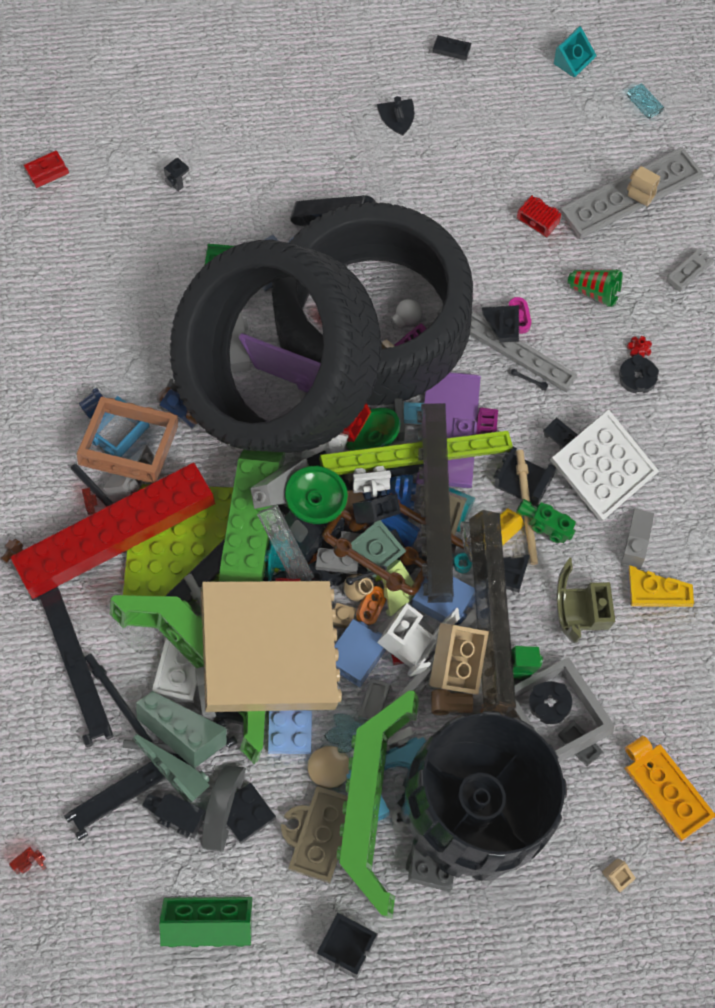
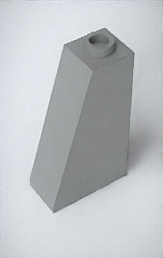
(272, 488)

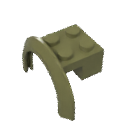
(583, 608)

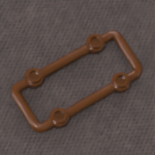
(394, 580)

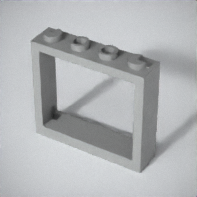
(604, 723)

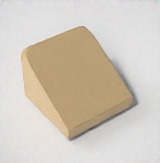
(619, 874)

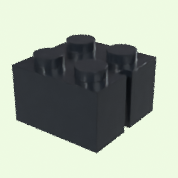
(347, 945)

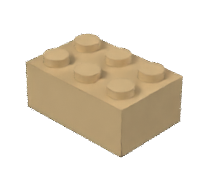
(459, 658)

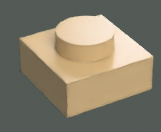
(344, 615)

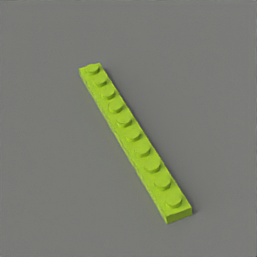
(407, 454)

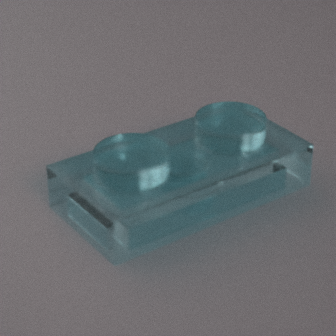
(645, 101)

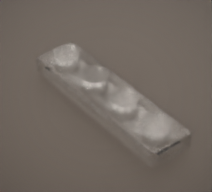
(285, 544)

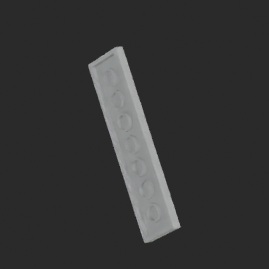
(612, 200)

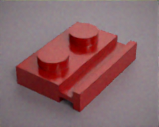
(46, 169)

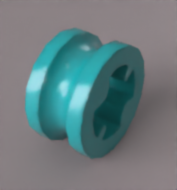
(462, 556)

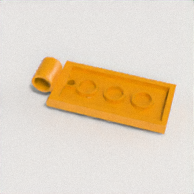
(667, 788)

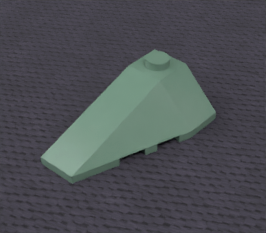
(182, 777)

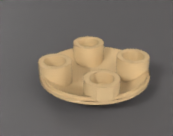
(328, 767)

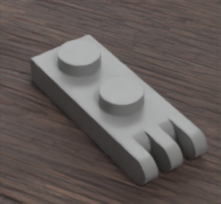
(689, 270)

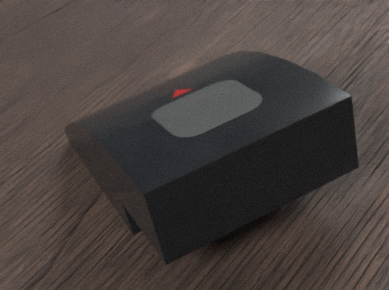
(306, 535)

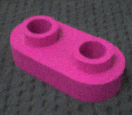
(524, 314)

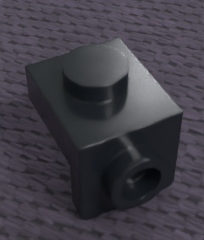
(174, 173)

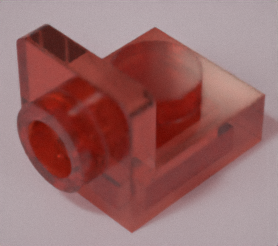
(24, 861)

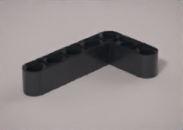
(309, 210)

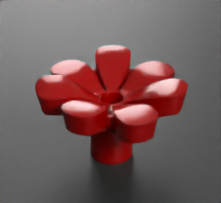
(639, 346)

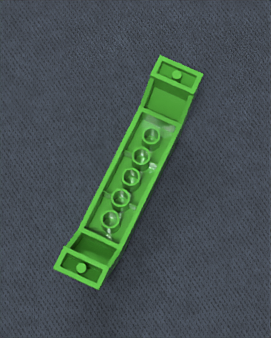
(245, 536)
(184, 631)
(364, 798)

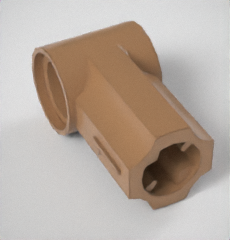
(445, 702)

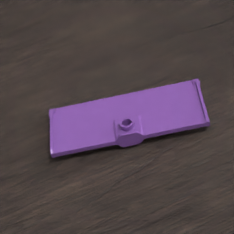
(281, 362)
(462, 400)

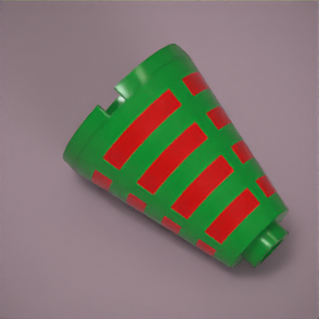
(597, 284)

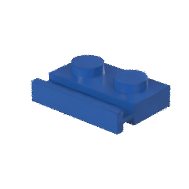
(406, 530)

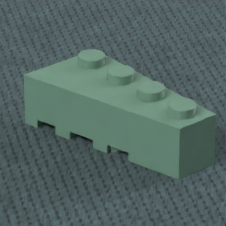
(180, 728)

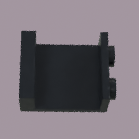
(537, 477)

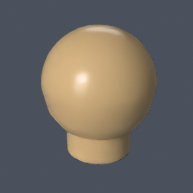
(359, 588)

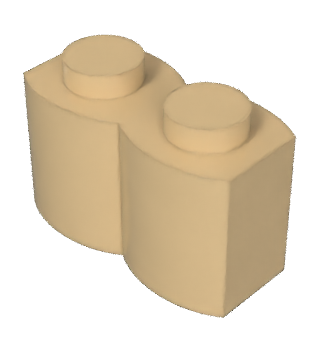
(643, 185)

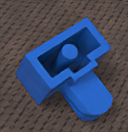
(404, 488)

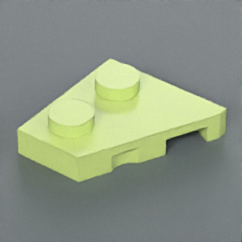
(397, 599)

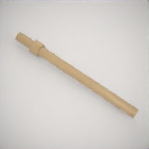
(522, 471)

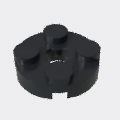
(642, 365)
(555, 691)

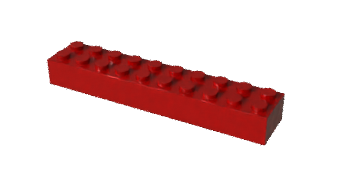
(113, 530)

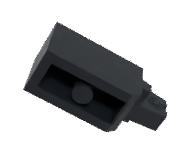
(175, 813)

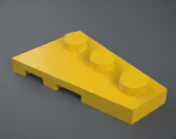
(657, 591)

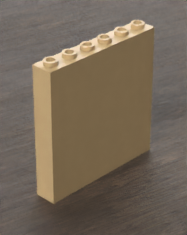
(269, 646)

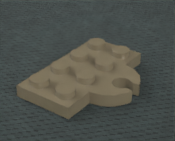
(316, 835)

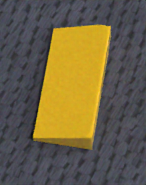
(510, 524)

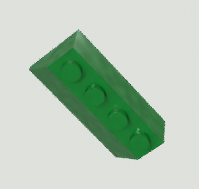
(206, 921)

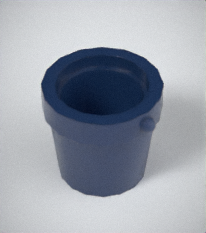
(90, 402)

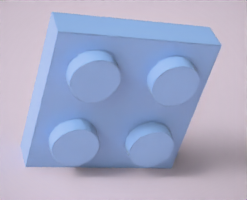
(290, 732)

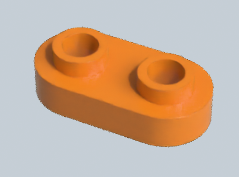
(371, 607)

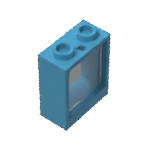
(118, 433)

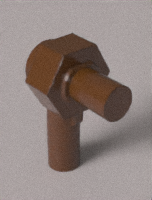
(12, 547)

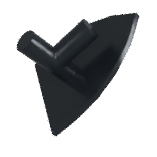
(397, 114)

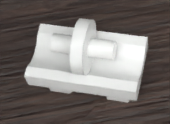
(371, 482)

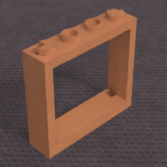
(123, 466)

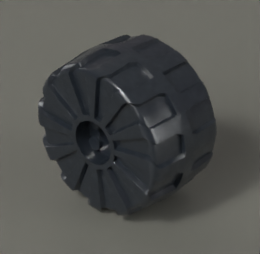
(508, 771)

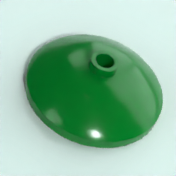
(378, 431)
(316, 484)

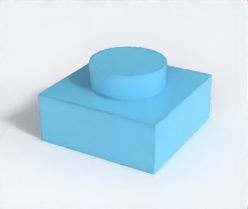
(410, 412)

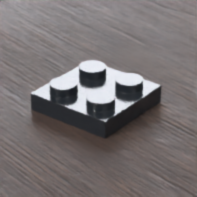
(248, 813)

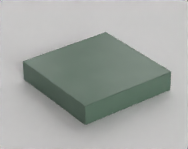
(378, 545)

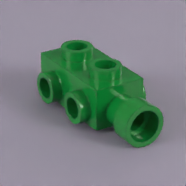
(548, 521)

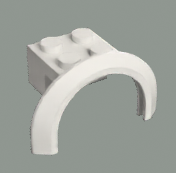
(411, 641)

